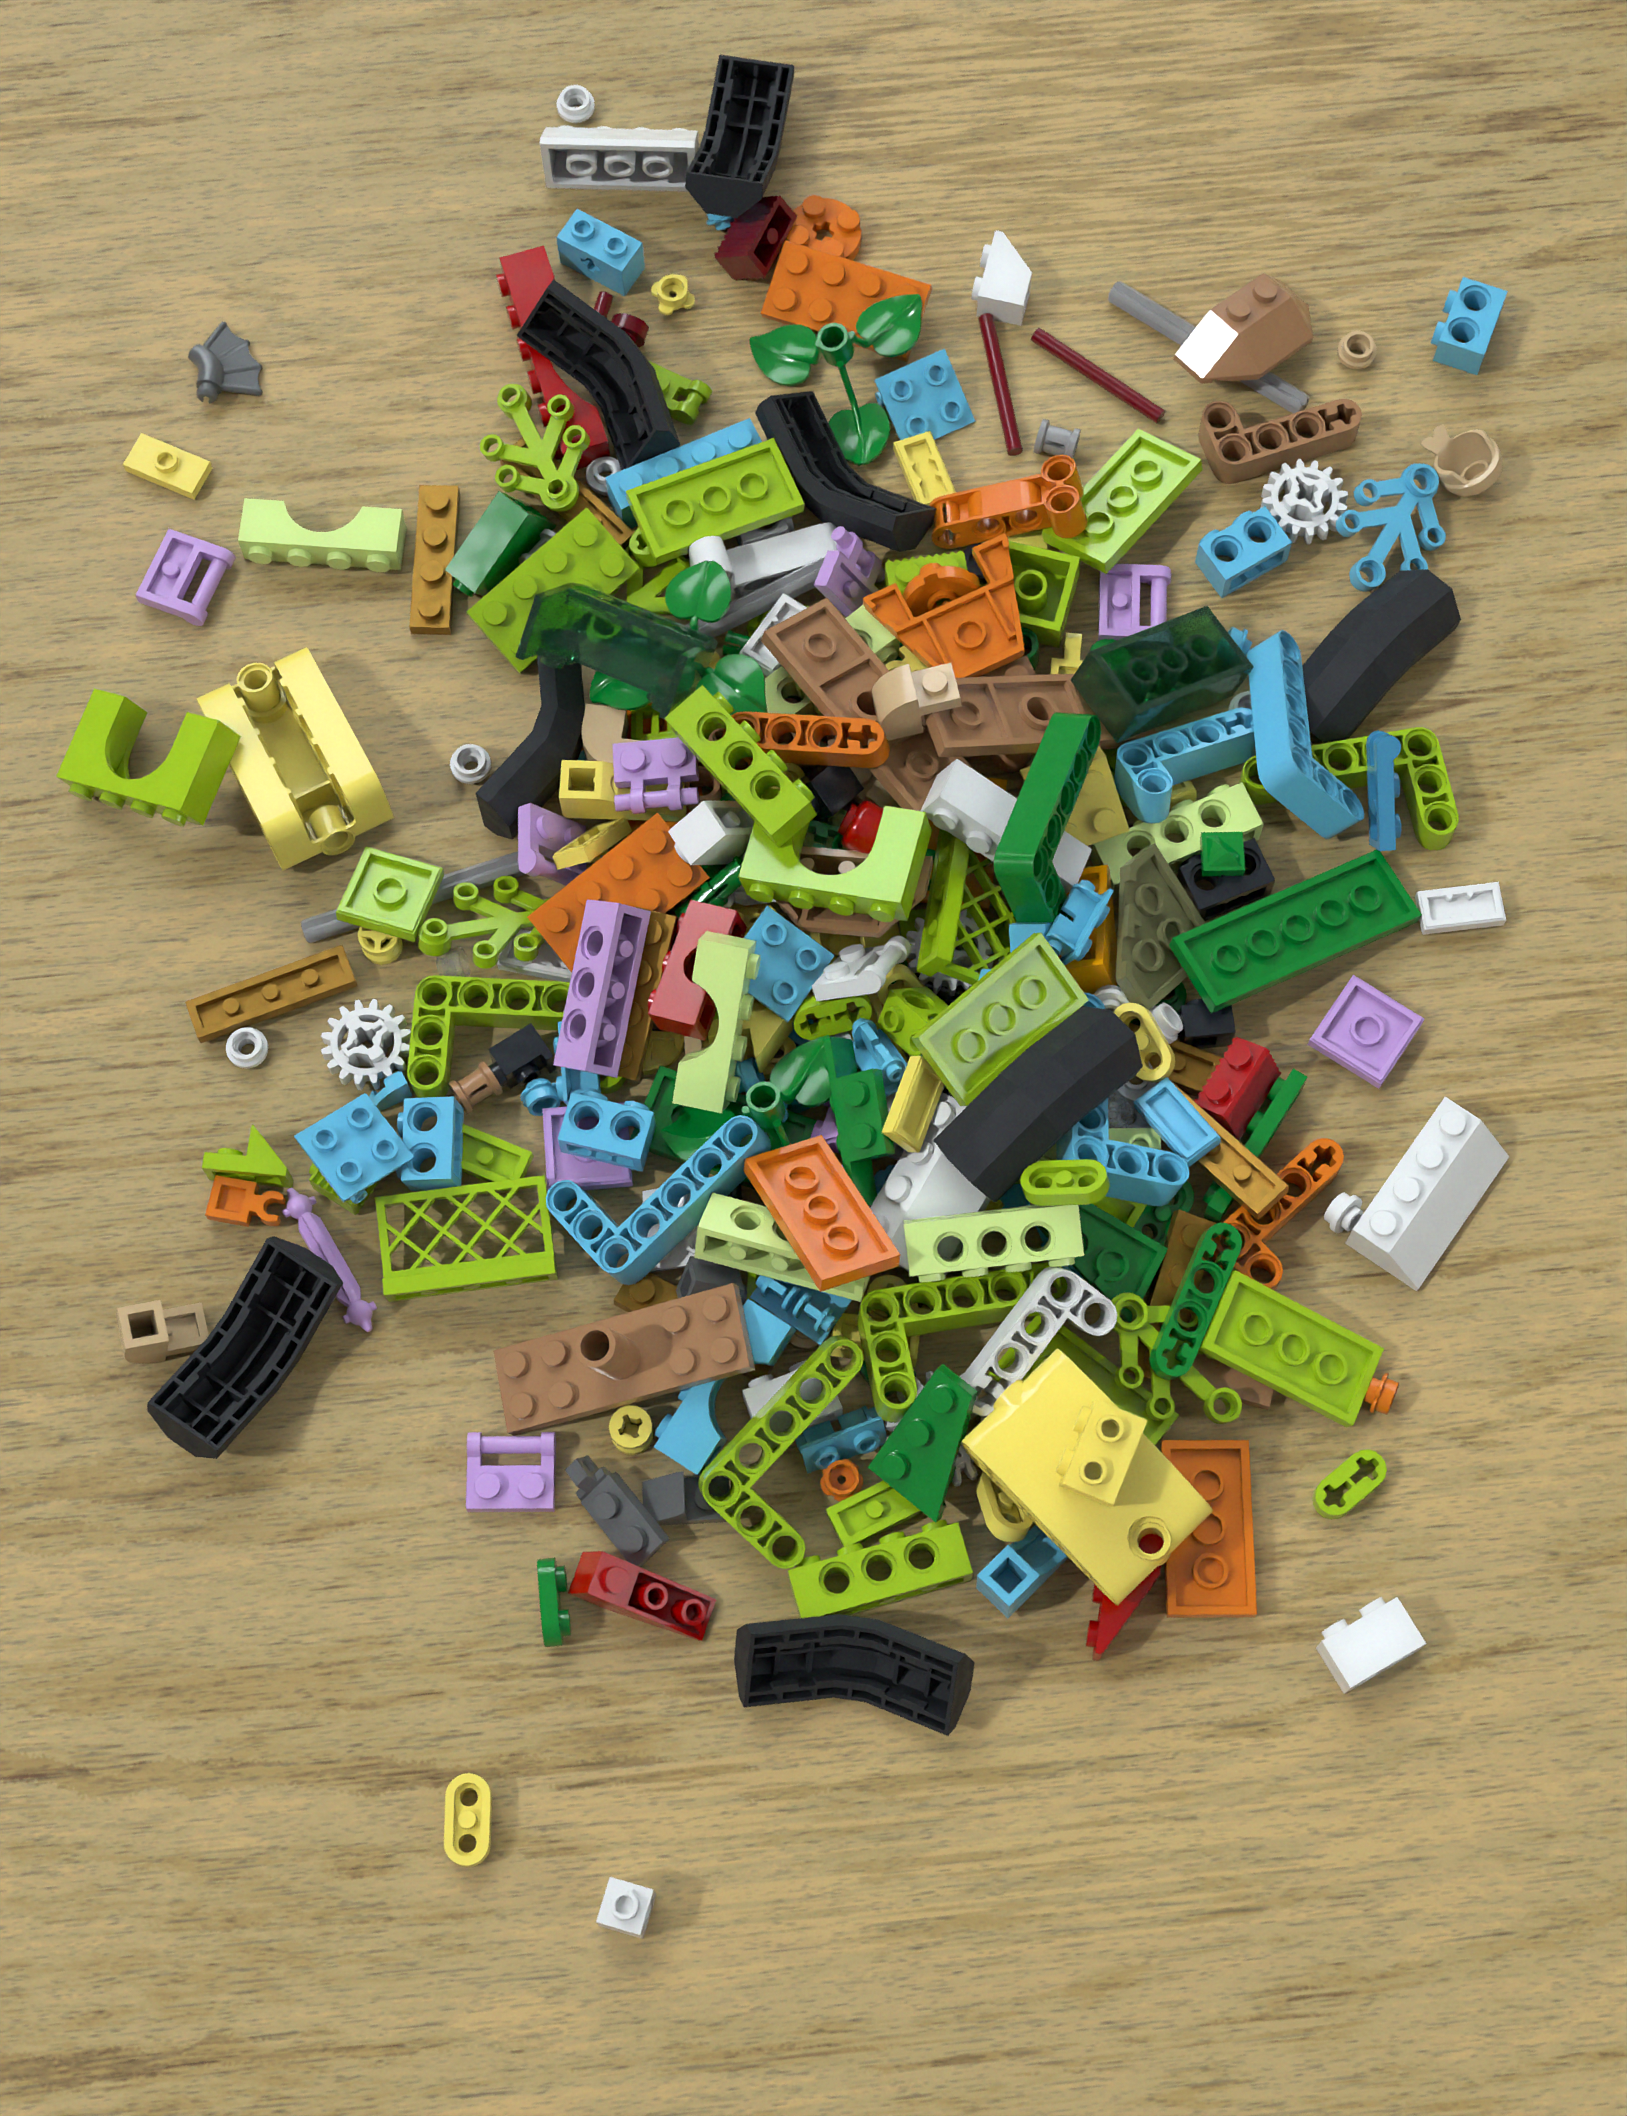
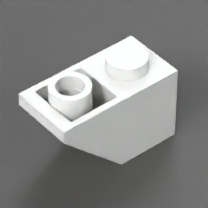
(1004, 284)

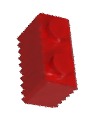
(1239, 1085)

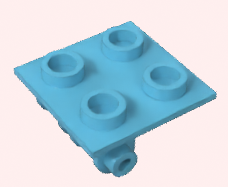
(924, 397)
(787, 964)
(354, 1148)
(801, 1307)

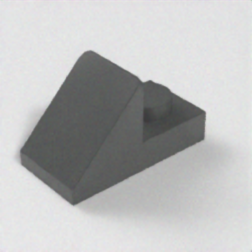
(679, 1501)

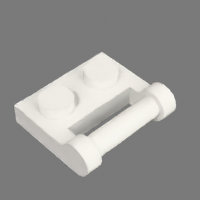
(860, 969)

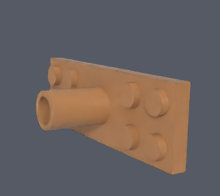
(838, 677)
(1008, 718)
(624, 1359)

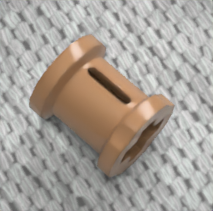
(475, 1087)

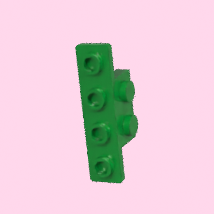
(859, 1113)

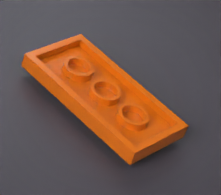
(824, 289)
(636, 873)
(821, 1213)
(1215, 1565)

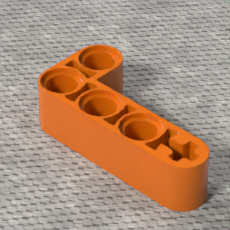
(809, 731)
(1254, 1235)

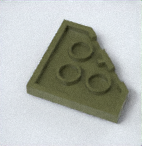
(1149, 916)

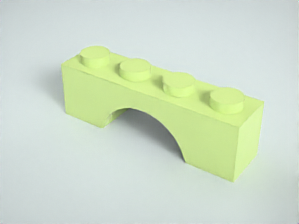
(369, 541)
(724, 971)

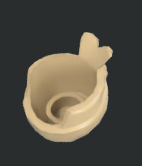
(1465, 462)

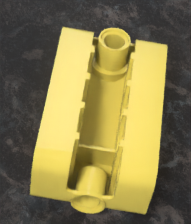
(298, 759)
(1020, 1454)

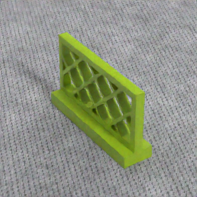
(944, 910)
(467, 1275)

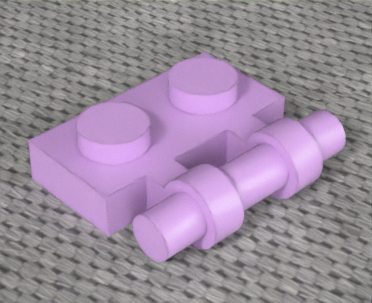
(849, 572)
(653, 764)

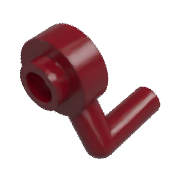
(632, 325)

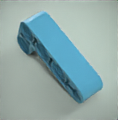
(1156, 762)

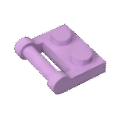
(173, 572)
(1121, 598)
(542, 835)
(510, 1486)

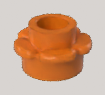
(1381, 1394)
(843, 1468)

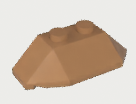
(1247, 333)
(823, 920)

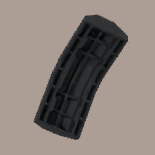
(740, 135)
(608, 367)
(830, 484)
(1374, 650)
(535, 765)
(1040, 1099)
(247, 1350)
(853, 1662)

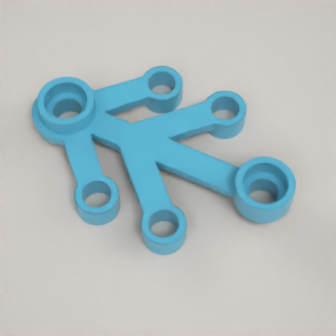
(1396, 522)

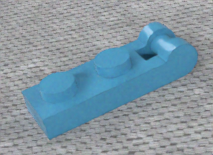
(1382, 790)

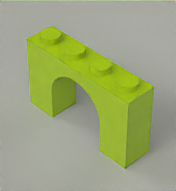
(177, 789)
(877, 887)

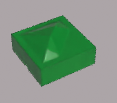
(1222, 853)

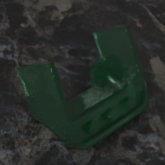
(617, 640)

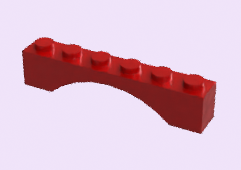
(524, 280)

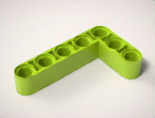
(1410, 768)
(456, 1012)
(943, 1316)
(772, 1446)

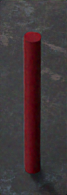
(1098, 375)
(1000, 384)

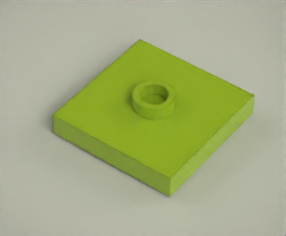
(390, 894)

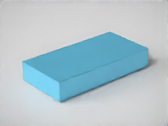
(1177, 1121)

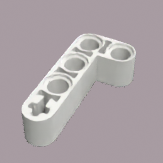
(765, 560)
(1030, 1346)

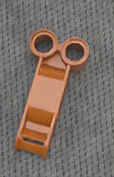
(1014, 507)

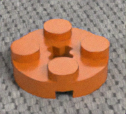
(830, 215)
(938, 583)

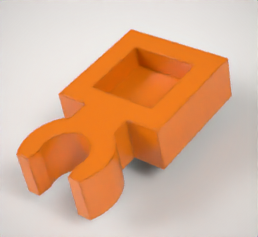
(238, 1200)

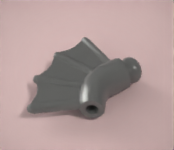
(225, 365)

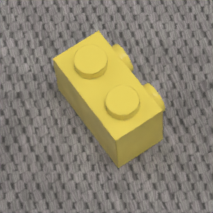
(1101, 1452)

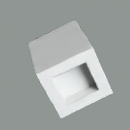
(626, 1907)

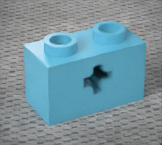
(600, 252)

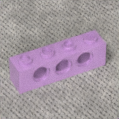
(602, 988)

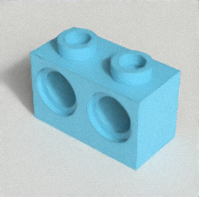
(1467, 325)
(1248, 557)
(603, 1140)
(442, 1142)

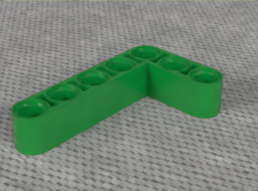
(1041, 815)

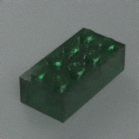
(1161, 673)

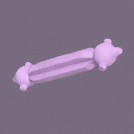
(321, 1243)

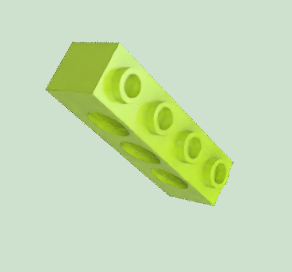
(777, 817)
(941, 1540)

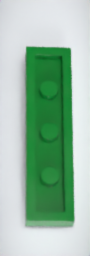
(1262, 1129)

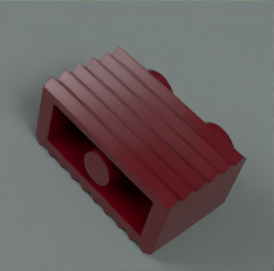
(756, 239)

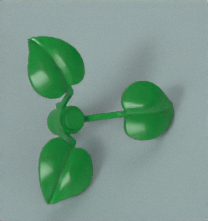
(789, 350)
(703, 595)
(795, 1076)

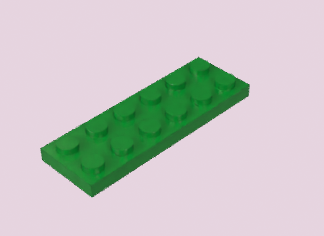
(1294, 930)

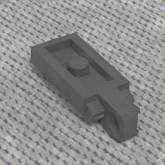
(617, 1511)

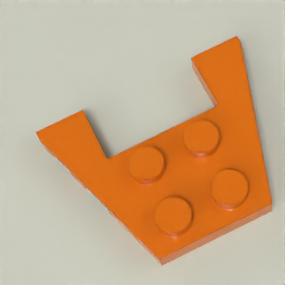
(969, 632)

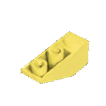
(590, 789)

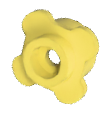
(672, 285)

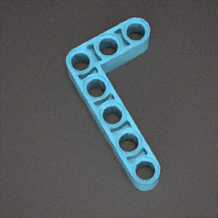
(1285, 743)
(1133, 1170)
(660, 1206)

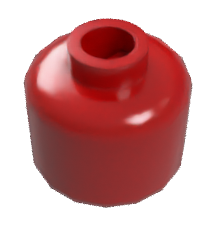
(860, 826)

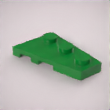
(1115, 1256)
(926, 1442)

